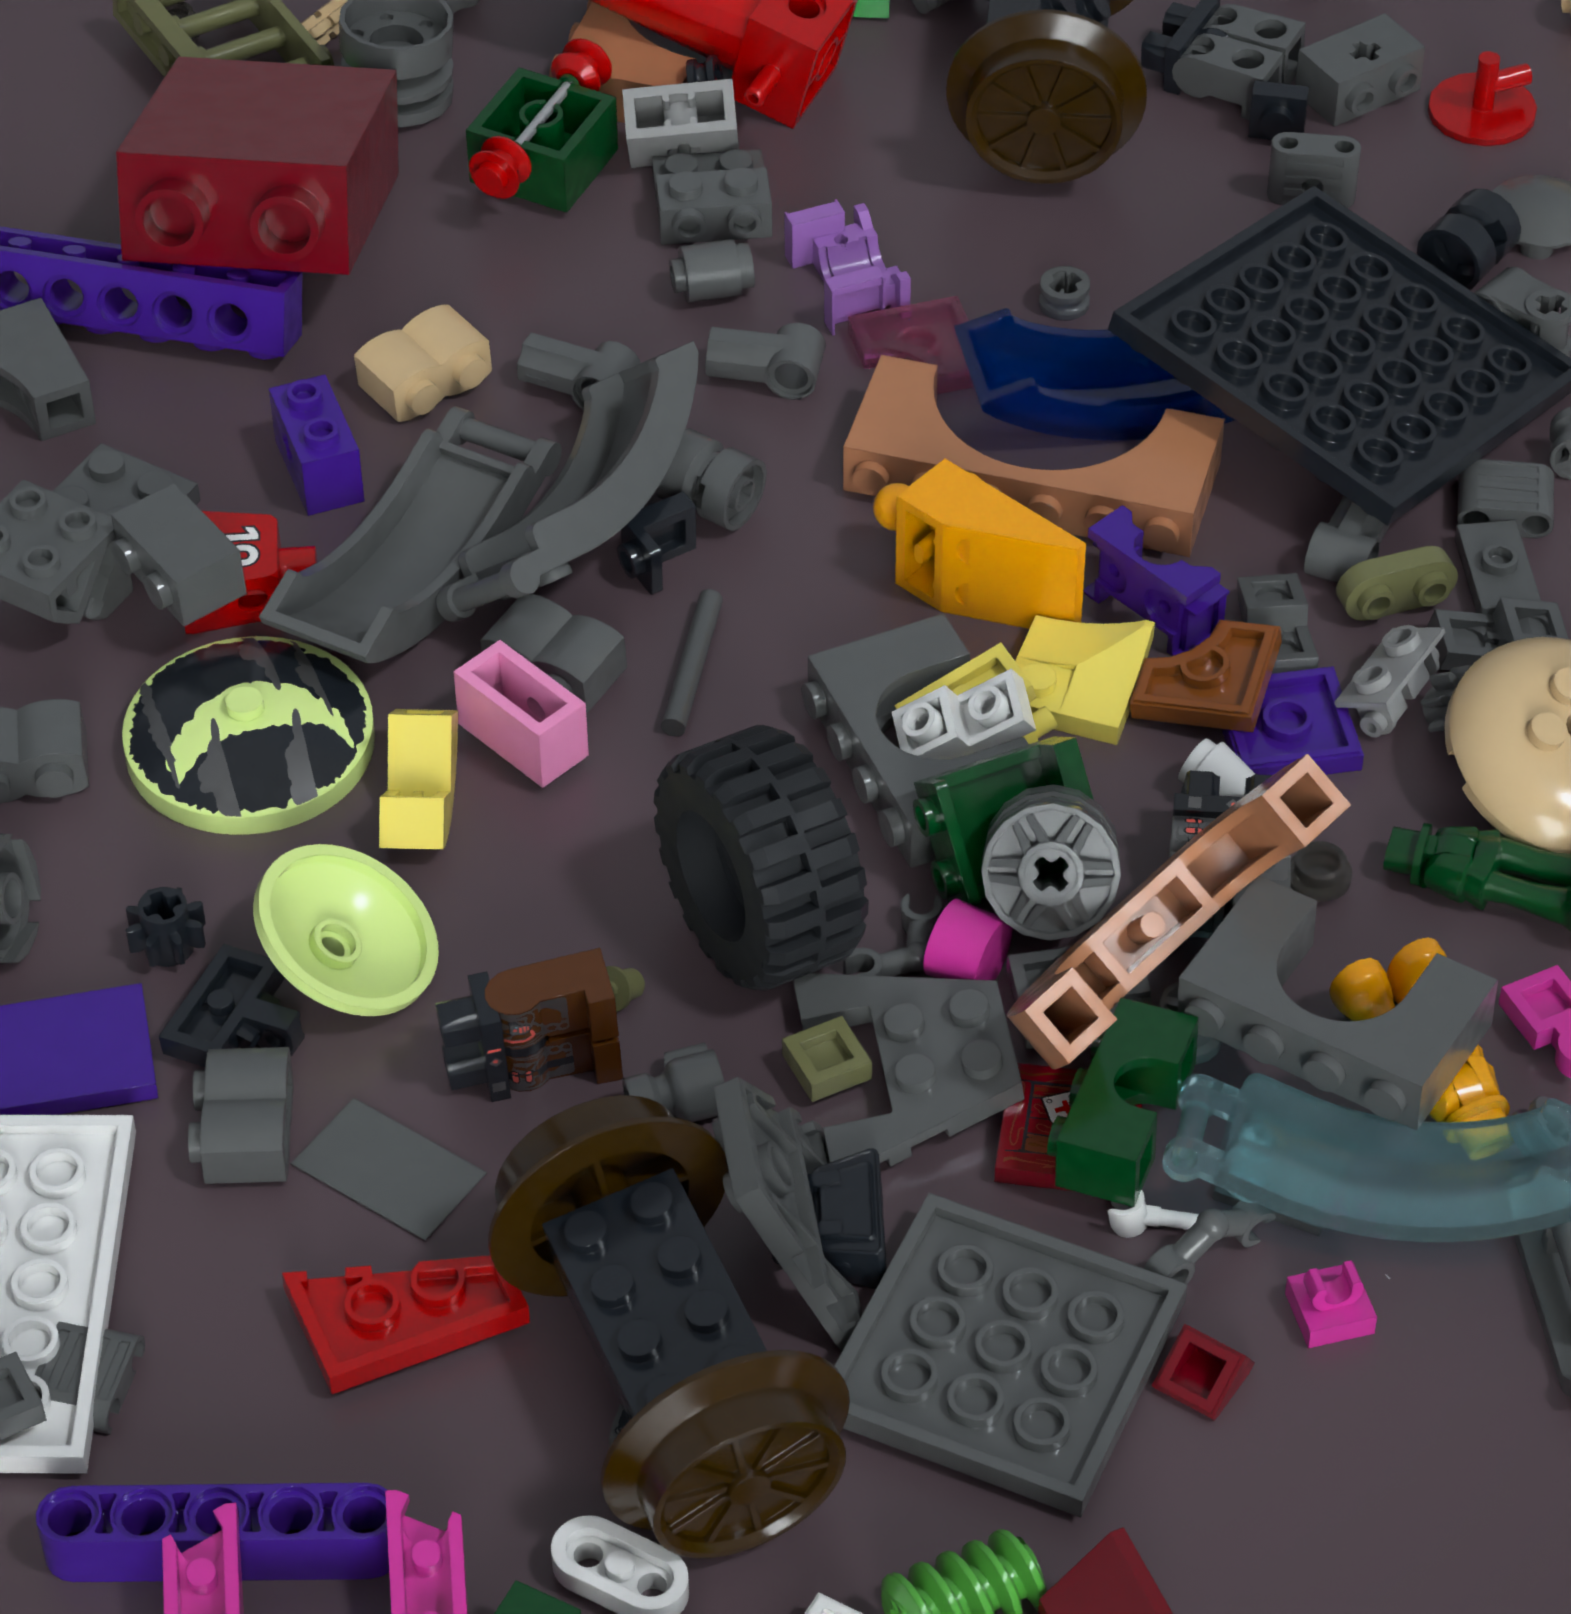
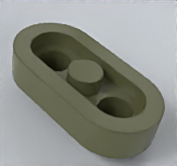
(1397, 583)

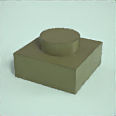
(827, 1058)

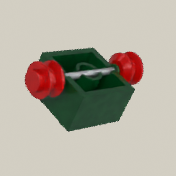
(547, 133)

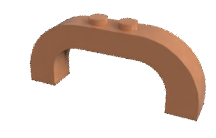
(1075, 995)

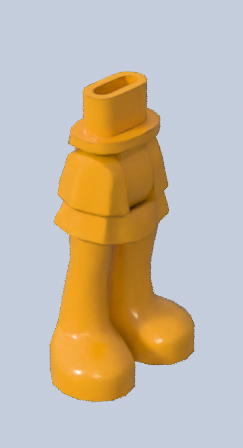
(1367, 991)

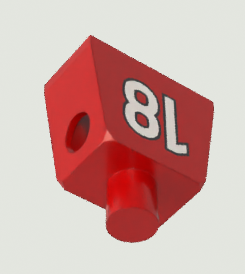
(262, 565)

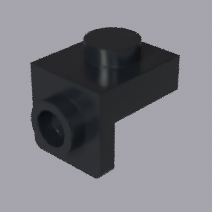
(656, 536)

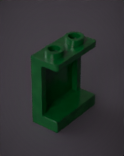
(963, 801)

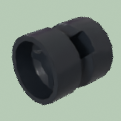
(1471, 237)

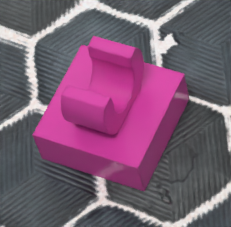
(1330, 1304)

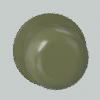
(626, 985)

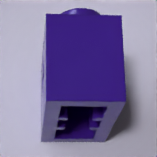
(316, 445)

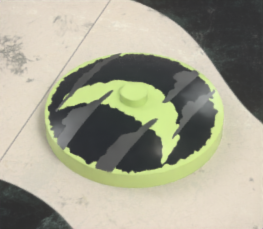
(248, 735)

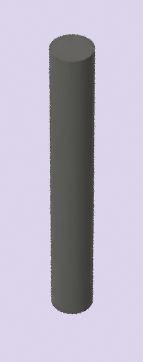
(692, 663)

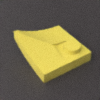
(1085, 672)

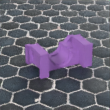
(845, 260)

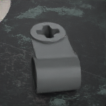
(1531, 305)

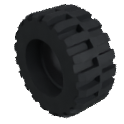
(761, 857)

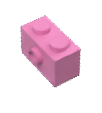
(521, 713)

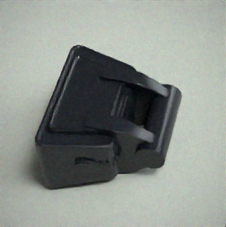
(851, 1216)

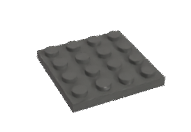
(1006, 1352)

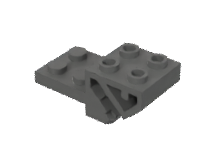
(60, 540)

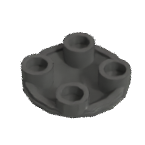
(1543, 212)

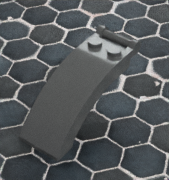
(616, 465)
(384, 579)

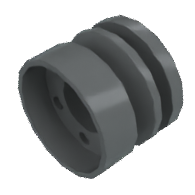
(408, 38)
(1051, 825)

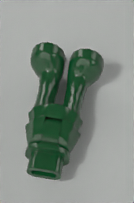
(1473, 868)

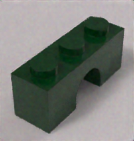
(1105, 1140)

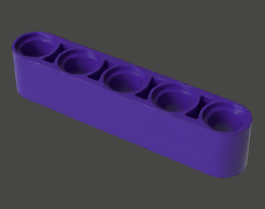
(117, 1515)

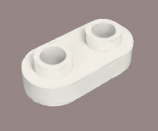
(625, 1569)

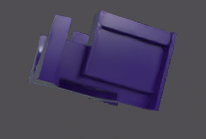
(1176, 596)

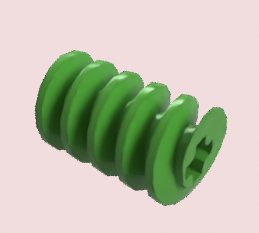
(975, 1583)

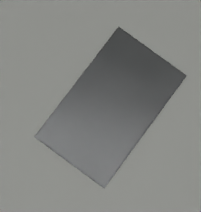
(389, 1168)

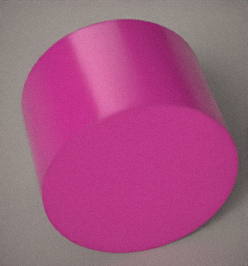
(967, 943)

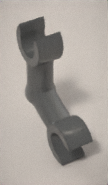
(903, 959)
(1211, 1225)

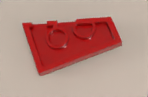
(392, 1320)

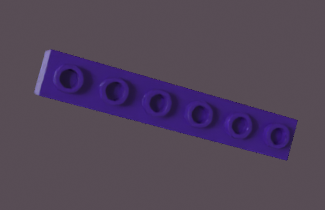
(47, 260)

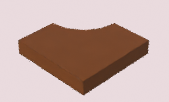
(1212, 684)

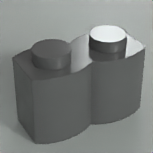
(567, 647)
(43, 750)
(243, 1116)

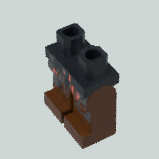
(532, 1026)

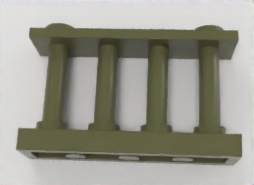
(168, 37)

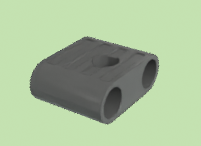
(1313, 160)
(1507, 492)
(114, 1371)

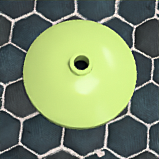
(345, 930)

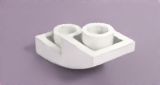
(962, 724)

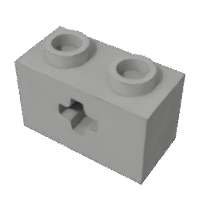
(679, 120)

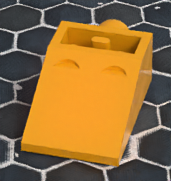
(980, 550)

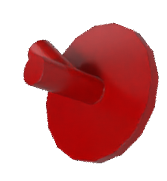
(1486, 104)

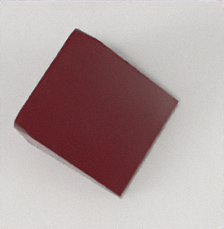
(1202, 1372)

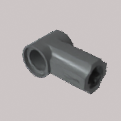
(783, 360)
(570, 366)
(1344, 542)

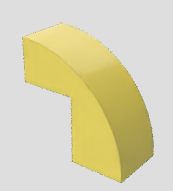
(420, 779)

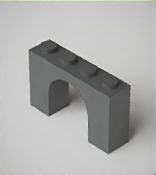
(854, 698)
(1384, 1063)

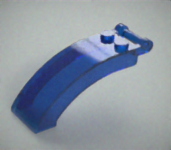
(1070, 380)

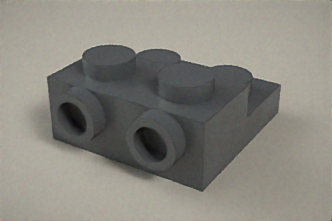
(712, 196)

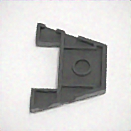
(939, 1049)
(770, 1185)

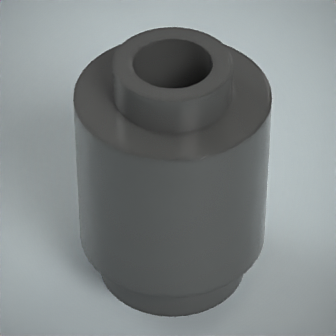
(712, 270)

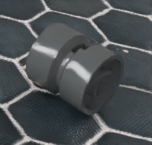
(717, 480)

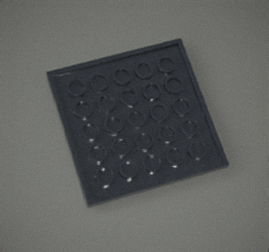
(1347, 353)

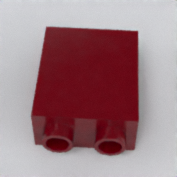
(259, 165)

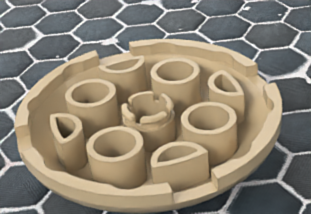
(1514, 740)

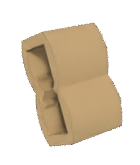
(423, 362)

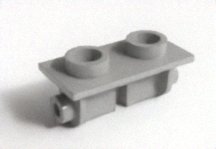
(1390, 676)

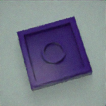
(1297, 721)

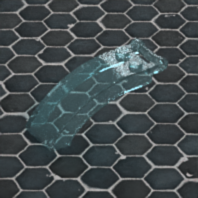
(1372, 1172)

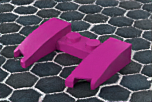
(424, 1566)

